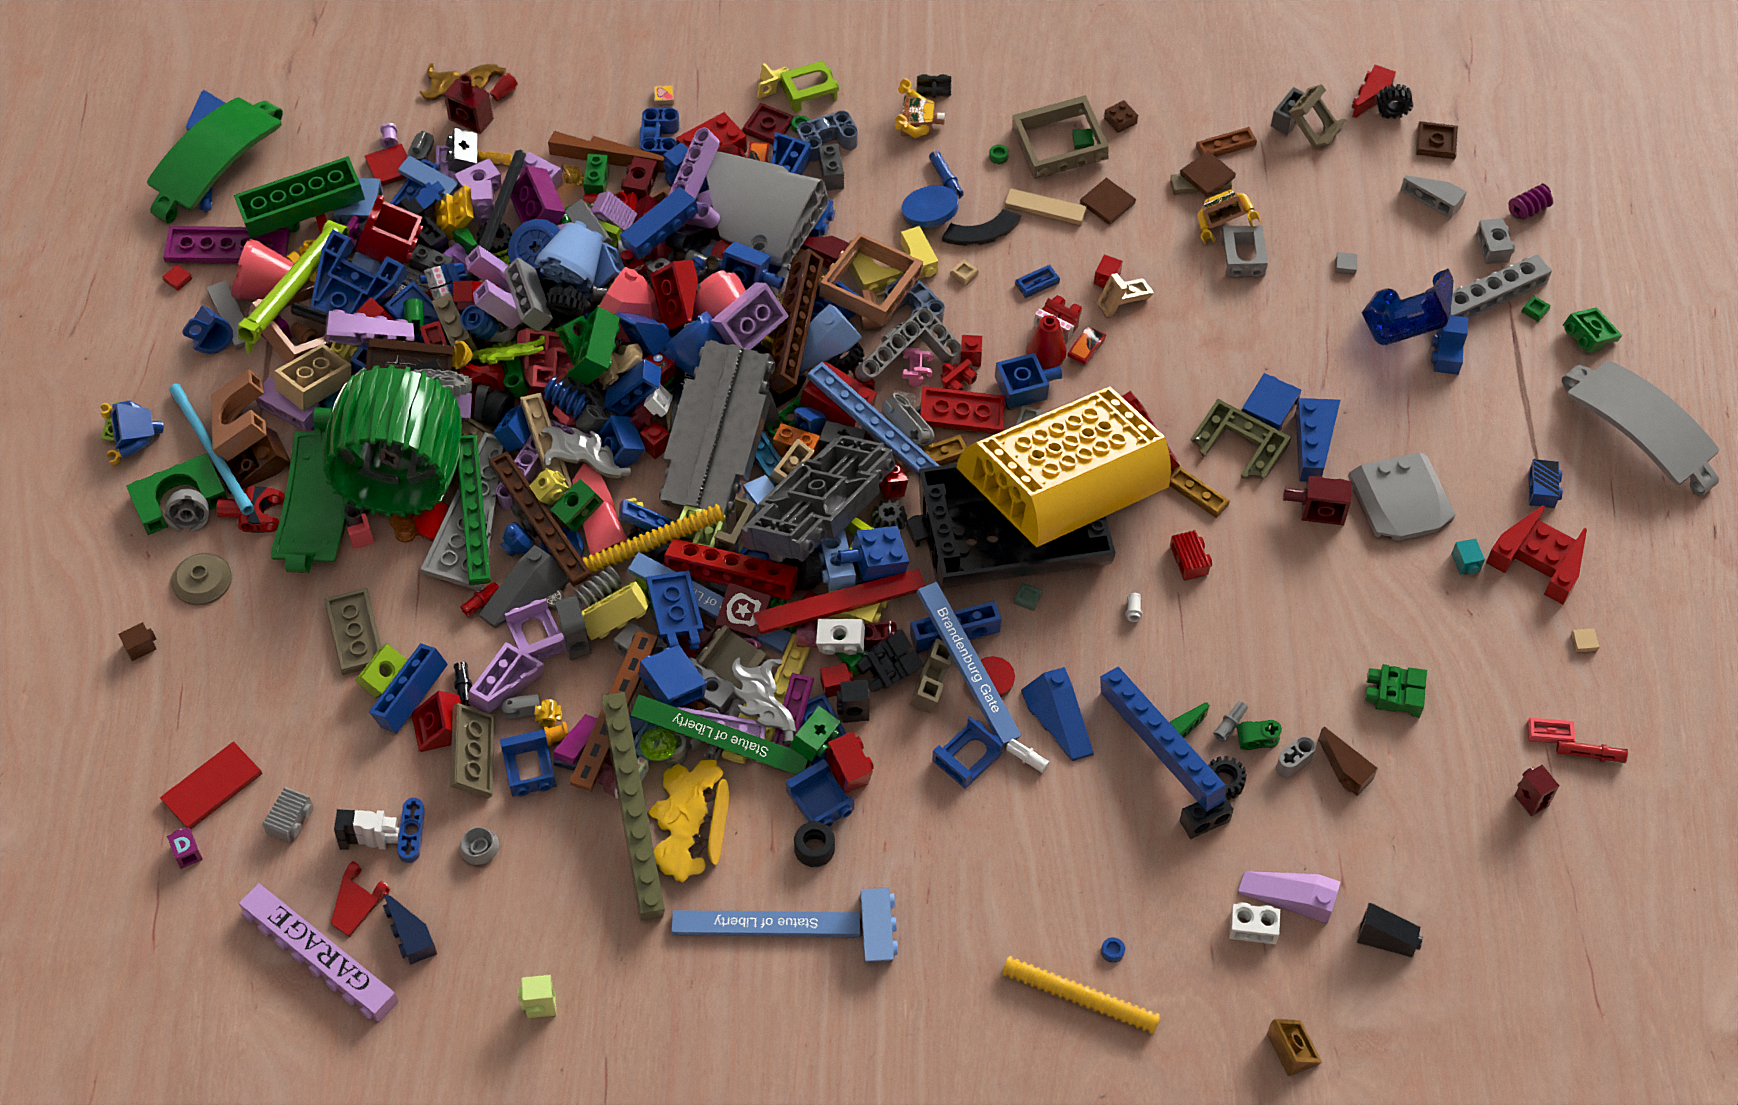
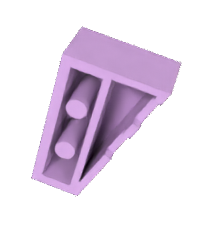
(504, 678)

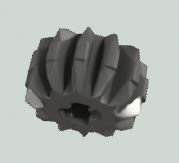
(888, 515)

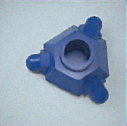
(516, 540)

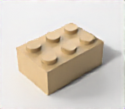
(312, 376)

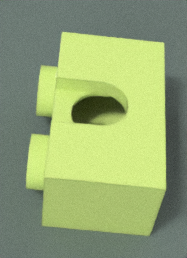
(537, 996)

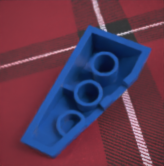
(1056, 706)

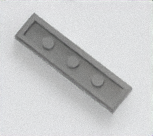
(227, 308)

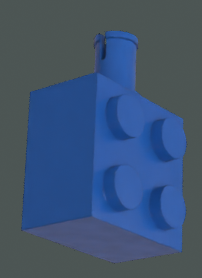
(749, 266)
(1024, 380)
(877, 553)

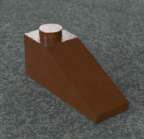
(1349, 766)

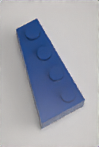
(1314, 432)

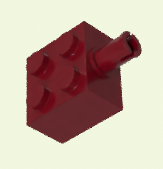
(468, 104)
(1323, 500)

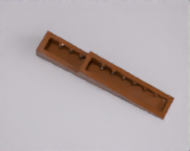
(618, 154)

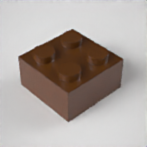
(1120, 116)

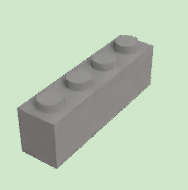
(528, 294)

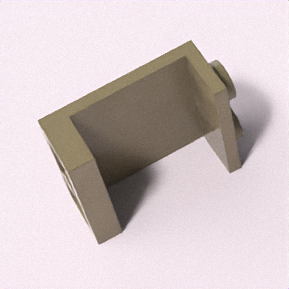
(725, 650)

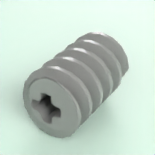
(598, 587)

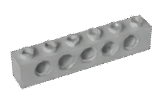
(1500, 287)
(719, 699)

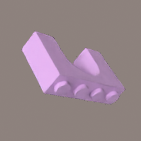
(489, 297)

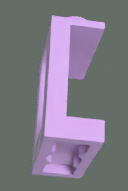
(536, 610)

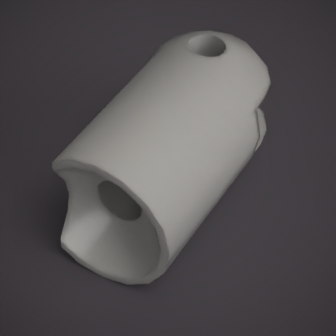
(520, 706)

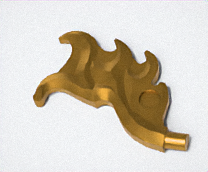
(442, 80)

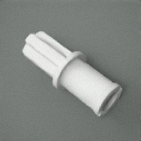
(1027, 755)

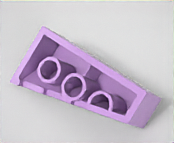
(358, 328)

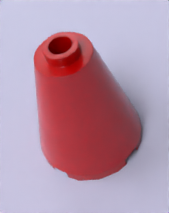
(1048, 343)

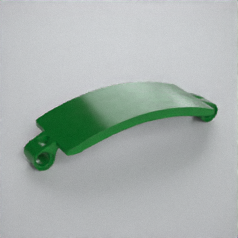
(207, 153)
(311, 513)

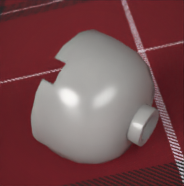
(186, 510)

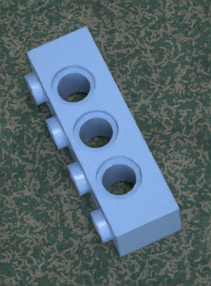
(834, 574)

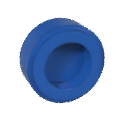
(1113, 950)

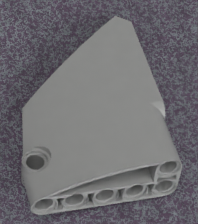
(764, 205)

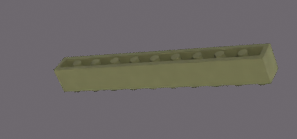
(632, 806)

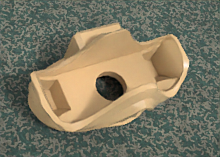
(627, 359)

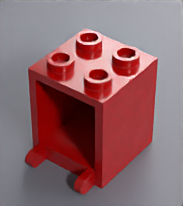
(389, 232)

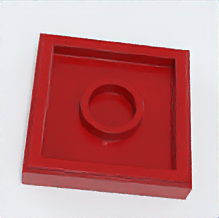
(385, 164)

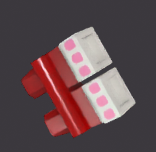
(1067, 316)

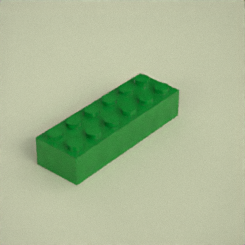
(299, 197)

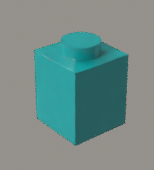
(1468, 556)

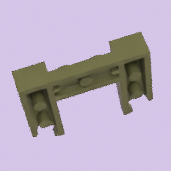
(1223, 417)

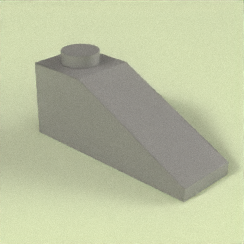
(1436, 194)

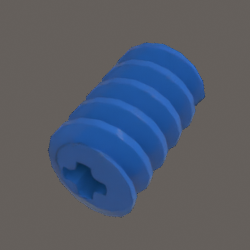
(565, 397)

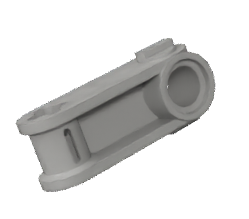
(907, 419)

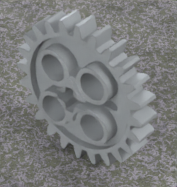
(456, 382)

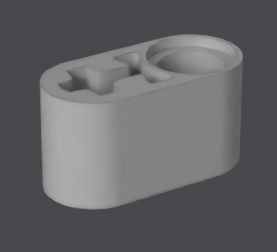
(1300, 759)

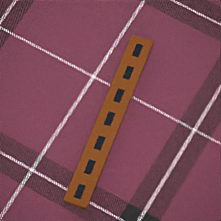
(626, 681)

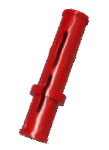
(1592, 751)

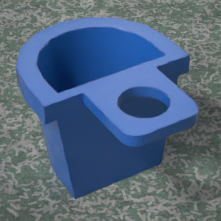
(208, 331)

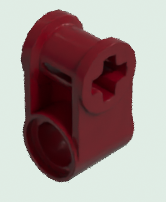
(877, 632)

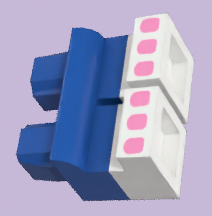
(443, 274)

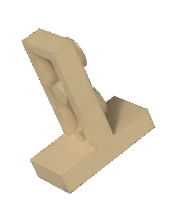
(1120, 292)

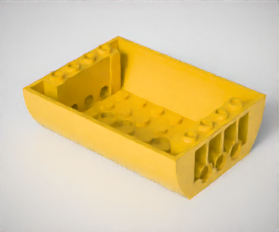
(1082, 474)

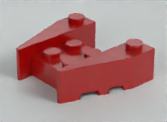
(1544, 551)

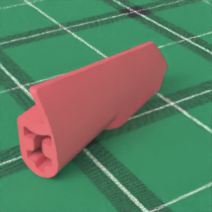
(603, 526)

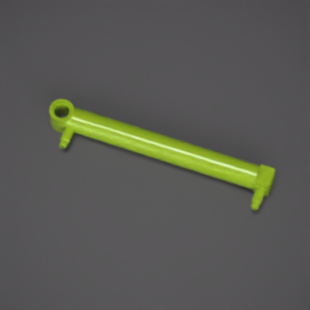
(267, 310)

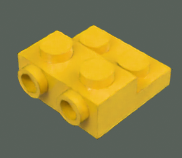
(454, 211)

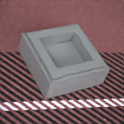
(1346, 263)

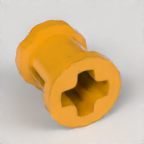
(556, 733)

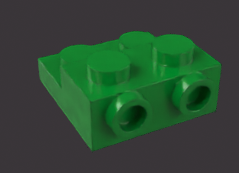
(1591, 329)

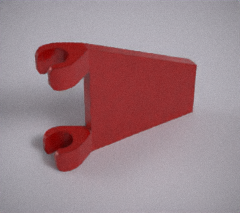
(354, 901)

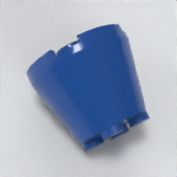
(686, 345)

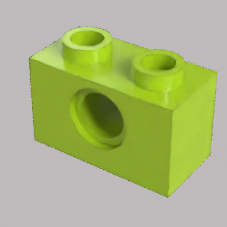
(370, 677)

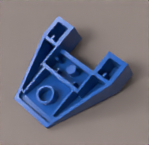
(348, 286)

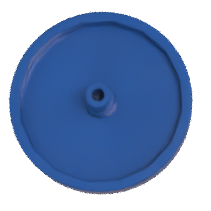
(930, 206)

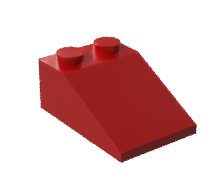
(675, 292)

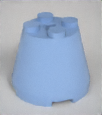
(572, 256)

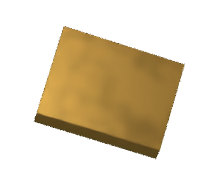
(1292, 1045)

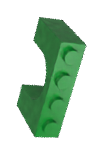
(148, 491)

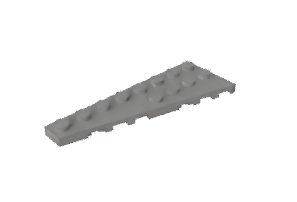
(448, 552)

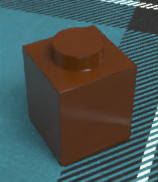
(138, 641)

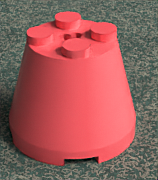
(258, 271)
(717, 293)

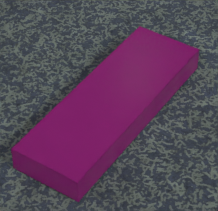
(574, 743)

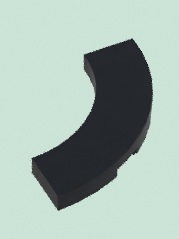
(982, 233)

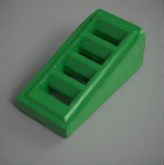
(465, 239)
(1188, 721)

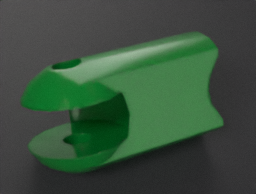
(414, 312)

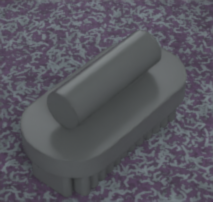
(421, 145)

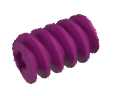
(1531, 202)

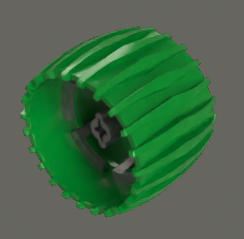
(392, 441)

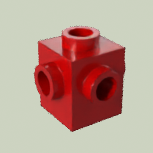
(894, 483)

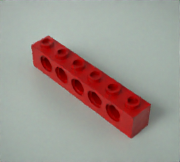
(730, 567)

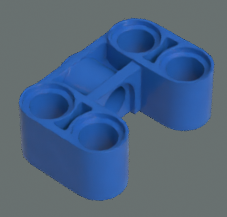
(657, 122)

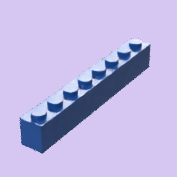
(1163, 739)

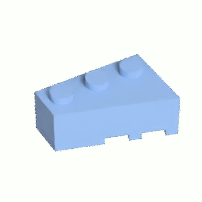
(878, 925)

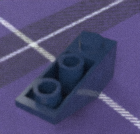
(412, 931)

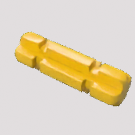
(495, 157)

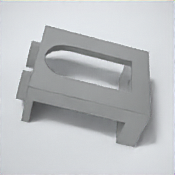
(1244, 236)

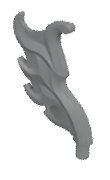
(581, 448)
(758, 695)

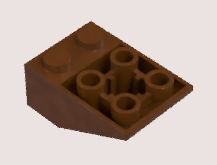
(259, 461)

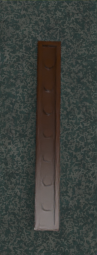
(540, 519)

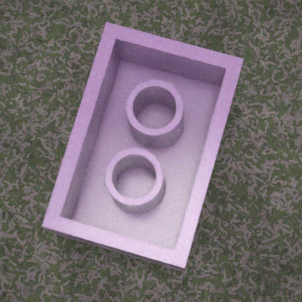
(750, 317)

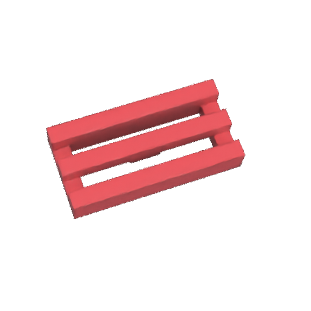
(1550, 735)

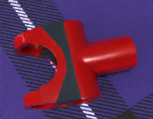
(256, 521)

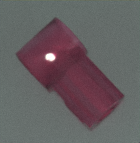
(807, 634)

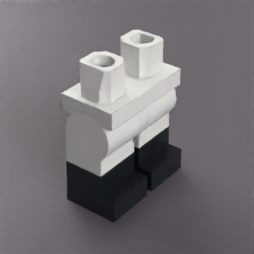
(365, 828)

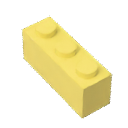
(615, 611)

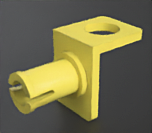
(770, 79)

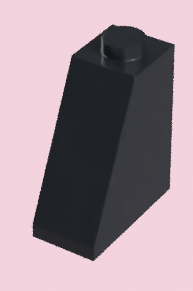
(1388, 932)

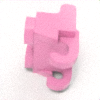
(915, 368)

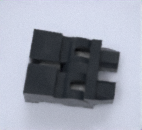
(888, 659)

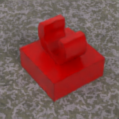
(629, 199)

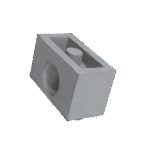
(1495, 240)

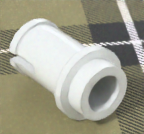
(1134, 607)

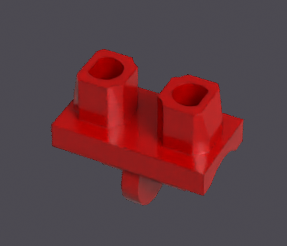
(954, 375)

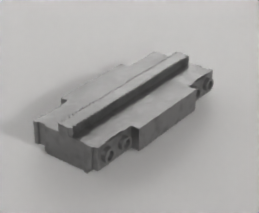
(717, 428)
(818, 498)

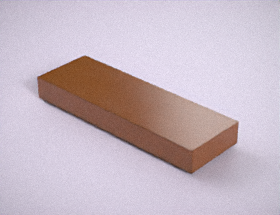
(1227, 142)

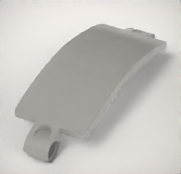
(1649, 420)

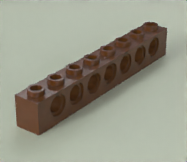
(793, 331)

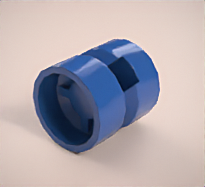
(479, 322)

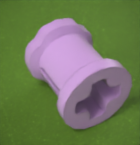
(389, 133)

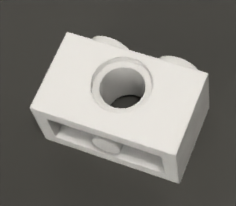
(830, 629)

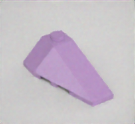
(1297, 892)

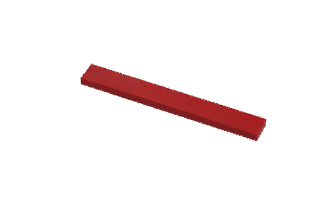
(838, 601)

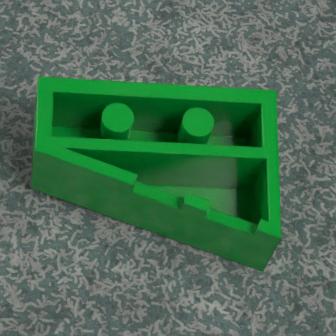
(596, 346)

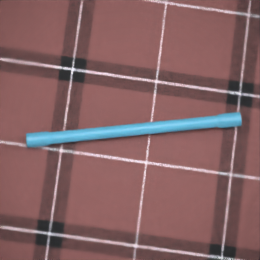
(240, 497)

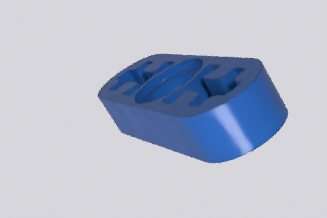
(415, 839)

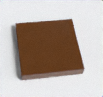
(1437, 140)
(1207, 173)
(1107, 201)

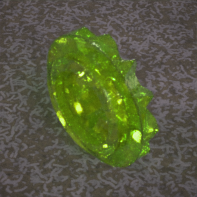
(661, 751)

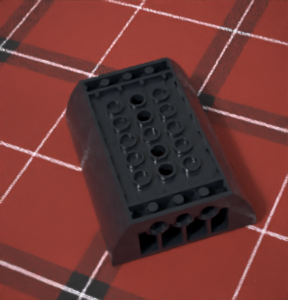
(956, 563)

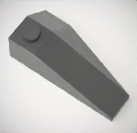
(530, 580)

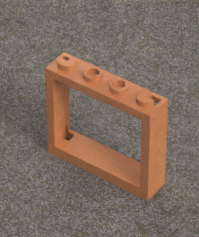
(881, 252)
(279, 339)

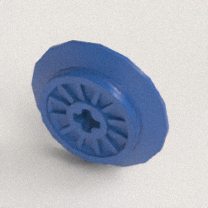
(526, 238)

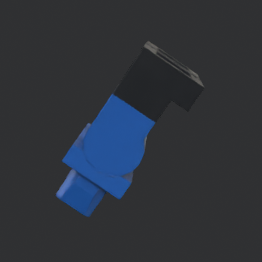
(423, 198)

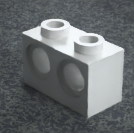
(1254, 930)

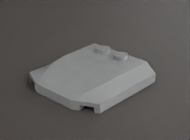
(1402, 497)

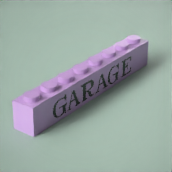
(318, 953)

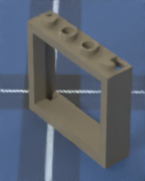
(1052, 114)

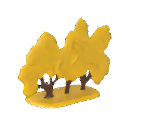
(685, 813)

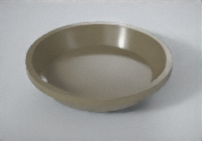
(201, 578)

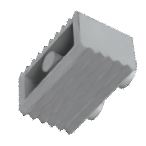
(288, 814)

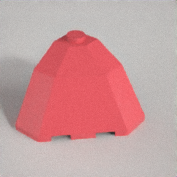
(630, 295)
(544, 365)

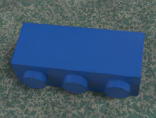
(632, 387)

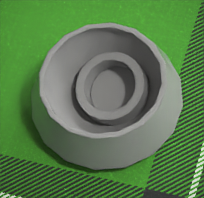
(479, 846)

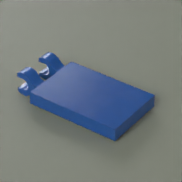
(675, 608)

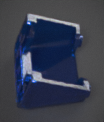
(1399, 319)

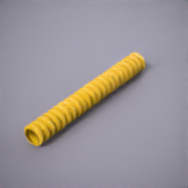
(654, 538)
(1081, 994)

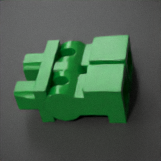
(1397, 689)

